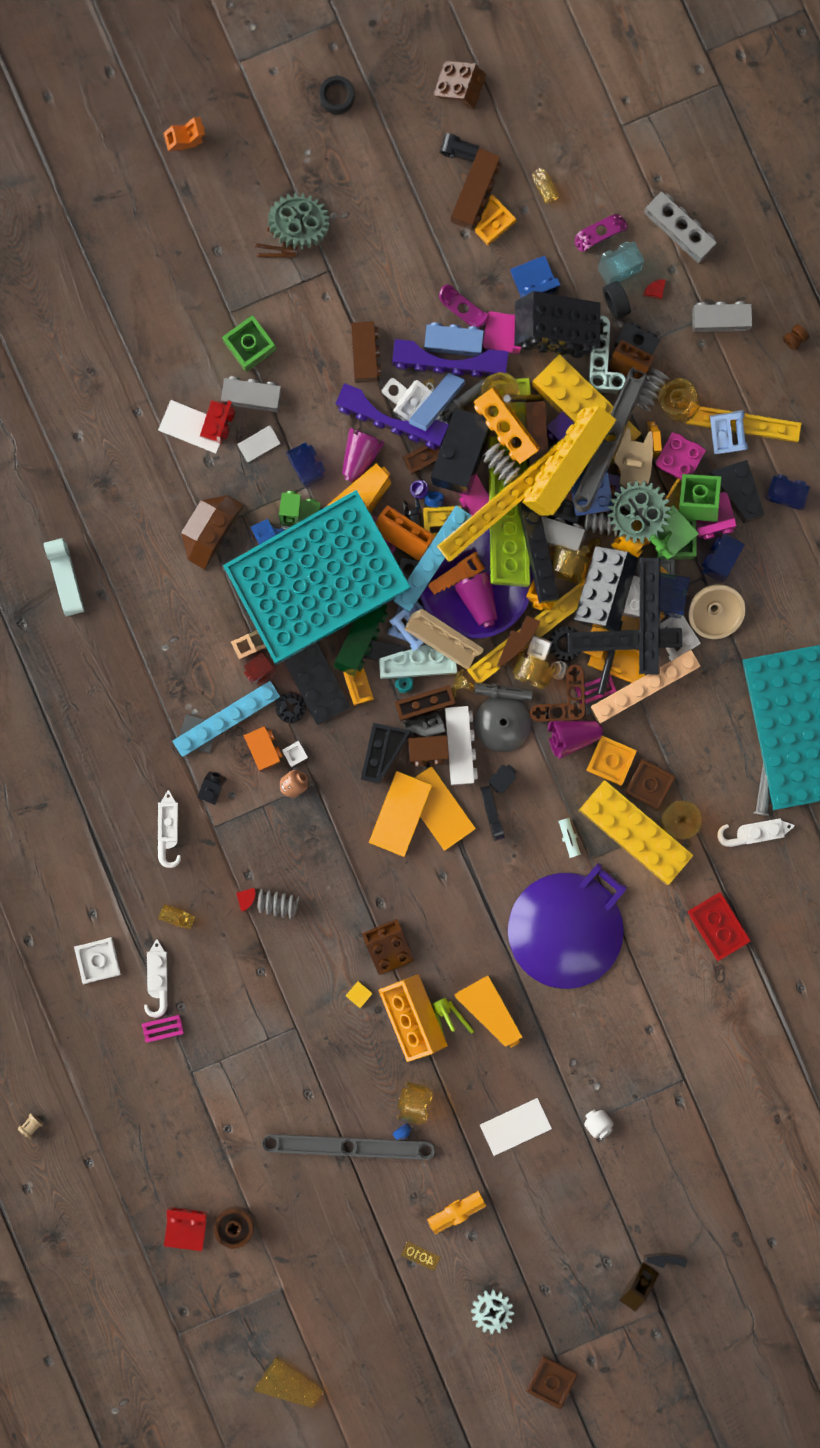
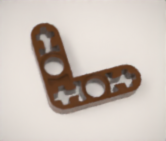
(566, 707)

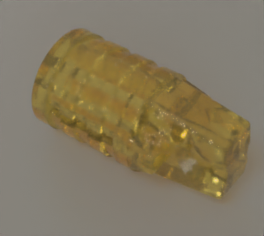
(545, 186)
(176, 916)

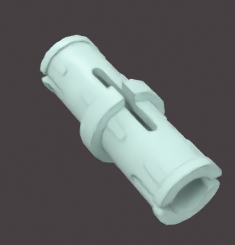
(572, 850)

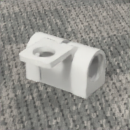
(406, 400)

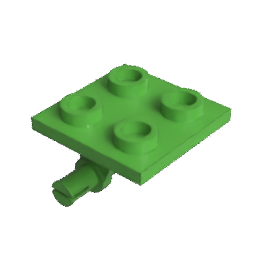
(676, 534)

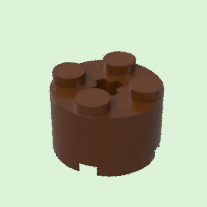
(228, 1236)

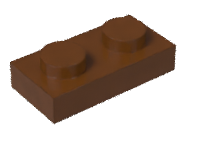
(420, 459)

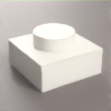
(539, 647)
(295, 754)

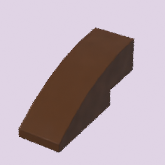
(518, 641)

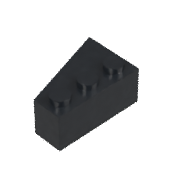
(741, 489)
(382, 750)

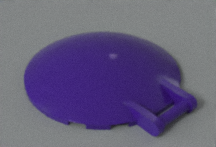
(452, 611)
(567, 928)

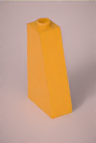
(370, 486)
(490, 1010)

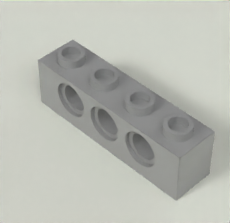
(698, 250)

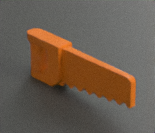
(457, 573)

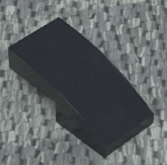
(660, 1259)

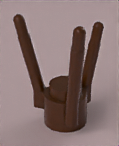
(286, 252)

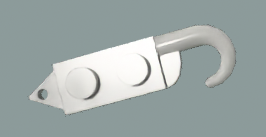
(167, 829)
(756, 832)
(157, 978)

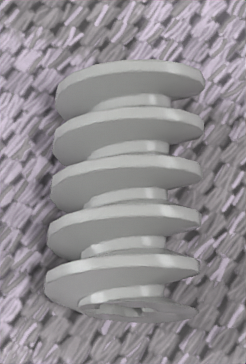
(652, 386)
(501, 464)
(600, 521)
(277, 904)

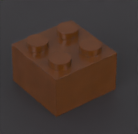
(427, 750)

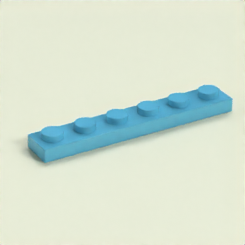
(430, 561)
(226, 718)

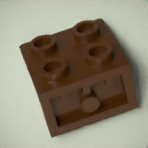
(628, 356)
(387, 947)

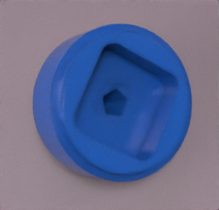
(434, 499)
(402, 1132)

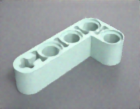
(601, 372)
(64, 575)

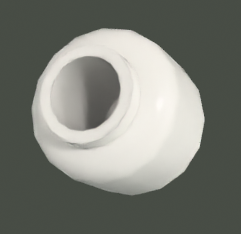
(598, 1124)

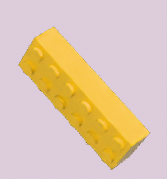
(572, 392)
(568, 460)
(635, 832)

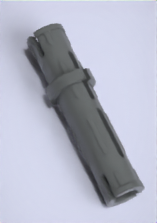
(462, 401)
(494, 690)

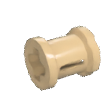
(30, 1126)

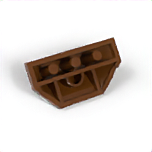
(208, 528)

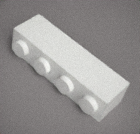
(459, 745)

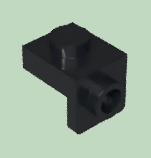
(211, 787)

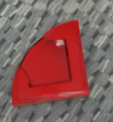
(655, 289)
(246, 898)

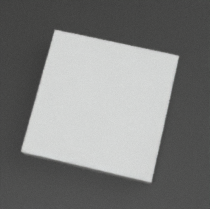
(97, 960)

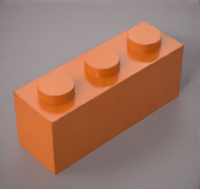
(404, 533)

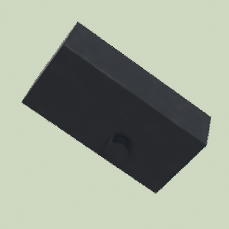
(461, 452)

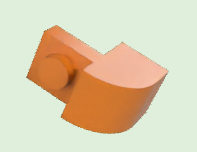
(185, 136)

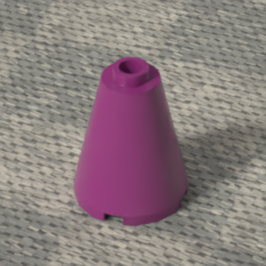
(359, 454)
(479, 598)
(572, 736)

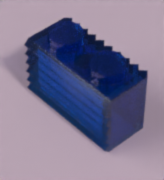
(305, 464)
(788, 492)

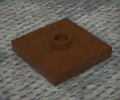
(650, 784)
(551, 1382)

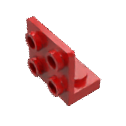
(216, 421)
(185, 1228)

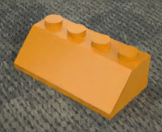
(413, 1018)

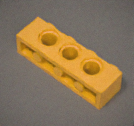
(517, 429)

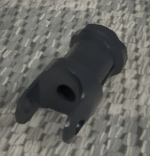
(413, 515)

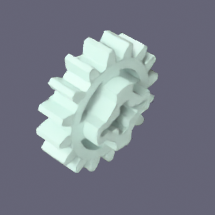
(501, 1308)

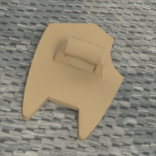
(634, 459)

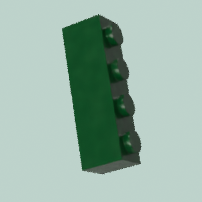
(359, 641)

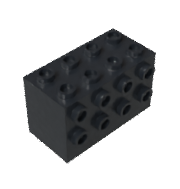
(557, 324)

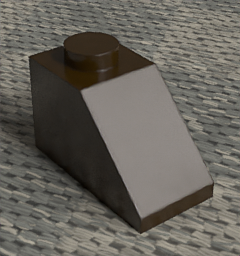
(639, 1287)

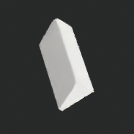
(258, 444)

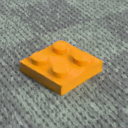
(611, 760)

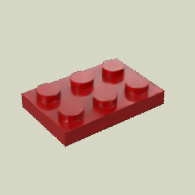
(718, 926)

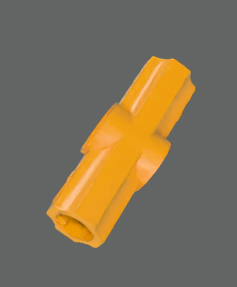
(456, 1212)

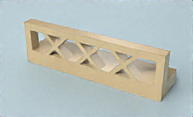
(443, 638)

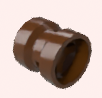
(795, 337)

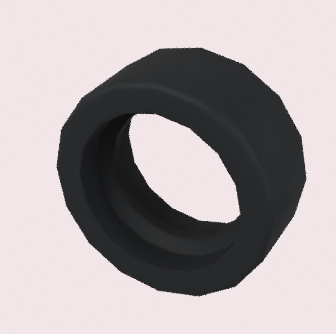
(337, 109)
(616, 300)

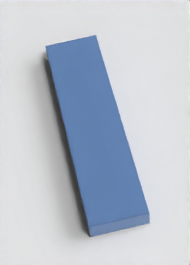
(437, 401)

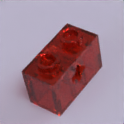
(258, 669)

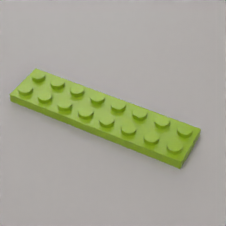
(507, 542)

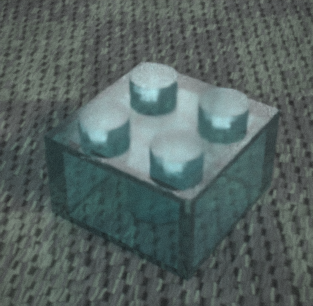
(621, 263)

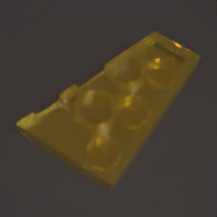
(288, 1384)

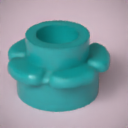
(401, 688)

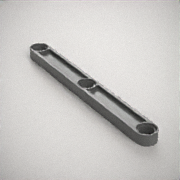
(602, 457)
(334, 1146)

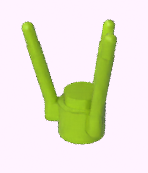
(443, 1008)

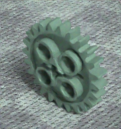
(283, 226)
(653, 501)

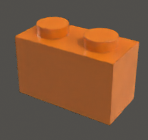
(262, 748)

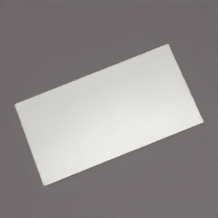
(186, 425)
(515, 1126)

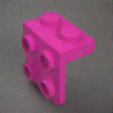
(500, 333)
(679, 456)
(725, 523)

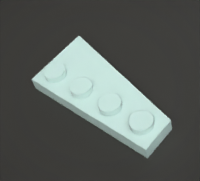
(416, 663)

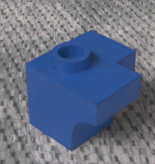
(264, 531)

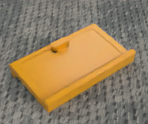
(624, 662)

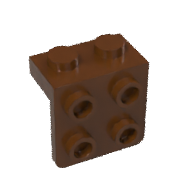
(460, 82)

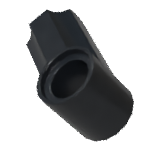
(455, 147)

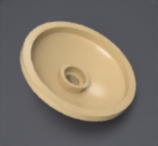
(722, 619)

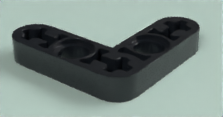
(494, 823)

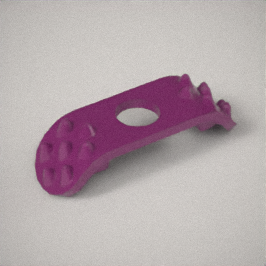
(588, 237)
(453, 299)

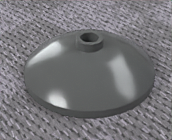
(500, 737)

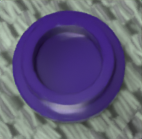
(419, 489)

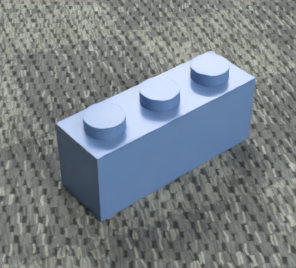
(453, 340)

